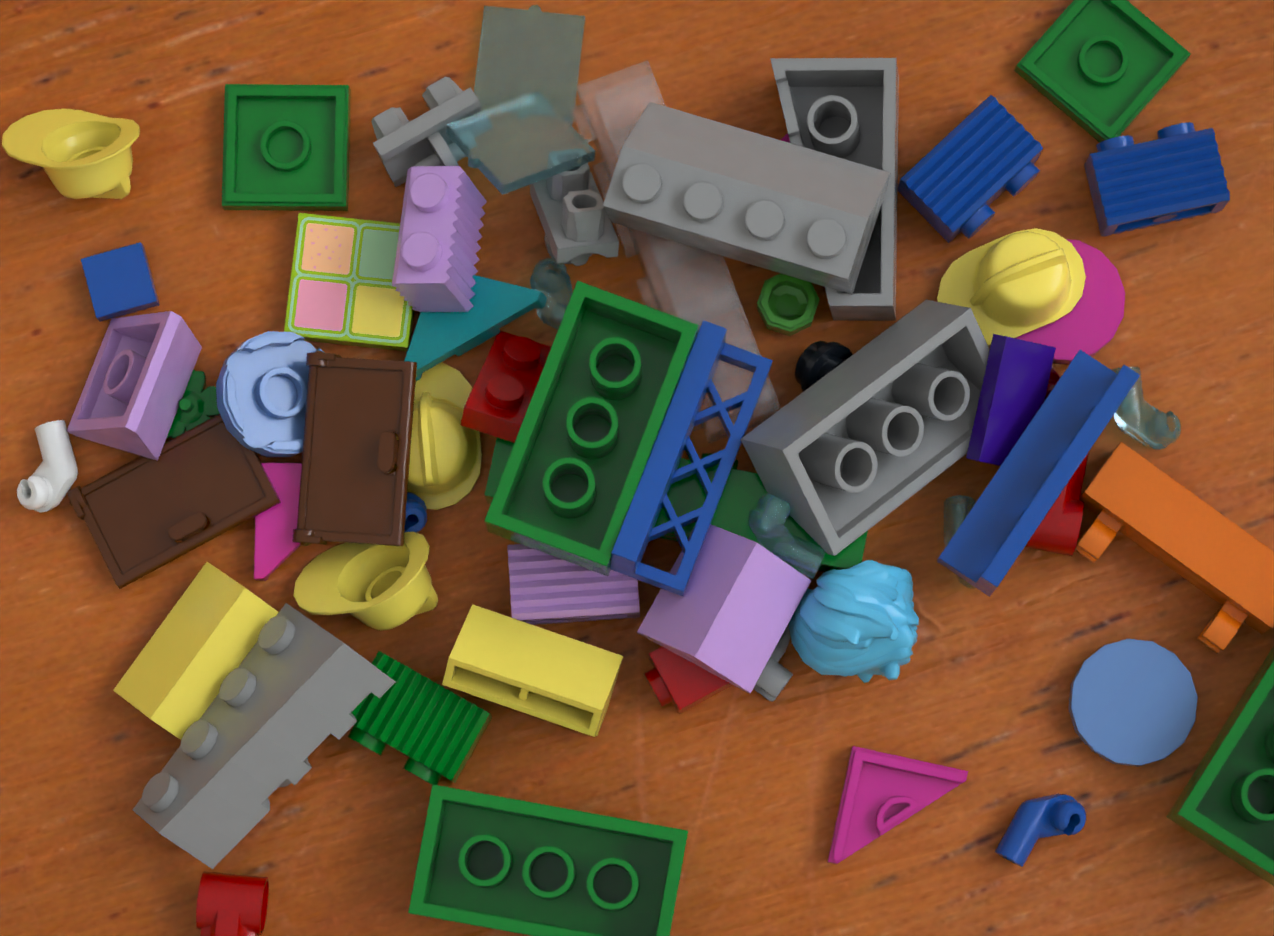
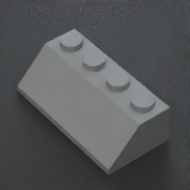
(746, 196)
(875, 425)

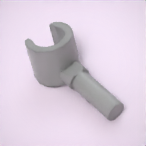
(774, 675)

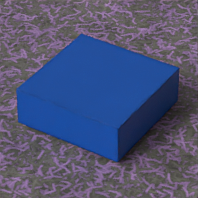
(120, 282)

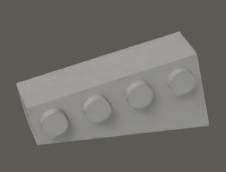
(852, 114)
(258, 735)

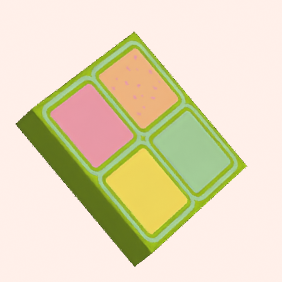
(345, 284)

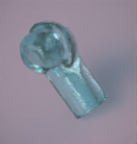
(555, 284)

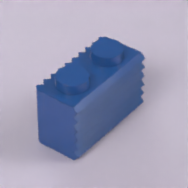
(971, 170)
(1156, 179)

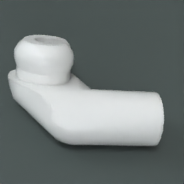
(55, 473)

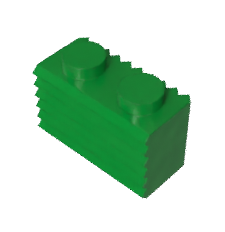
(421, 722)

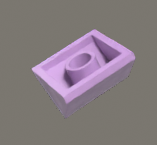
(137, 383)
(730, 609)

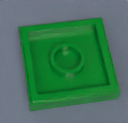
(1102, 64)
(286, 147)

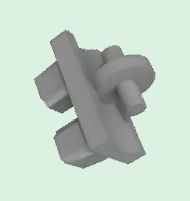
(423, 139)
(574, 217)

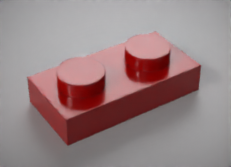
(505, 386)

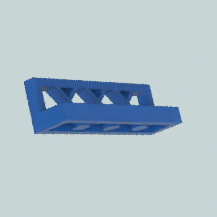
(668, 450)
(1036, 471)

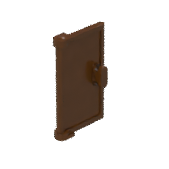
(351, 449)
(153, 503)

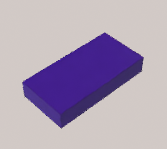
(1009, 396)

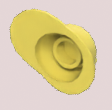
(77, 149)
(1016, 282)
(442, 453)
(370, 581)

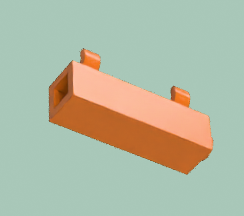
(1186, 537)

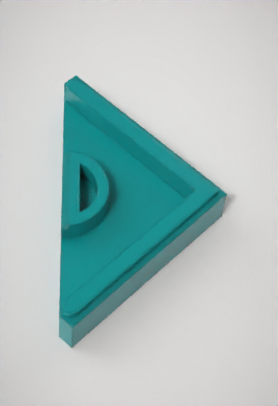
(451, 333)

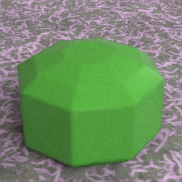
(787, 304)

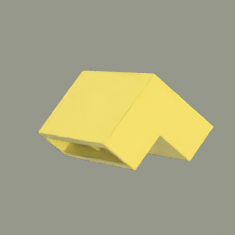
(194, 650)
(533, 670)

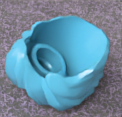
(857, 622)

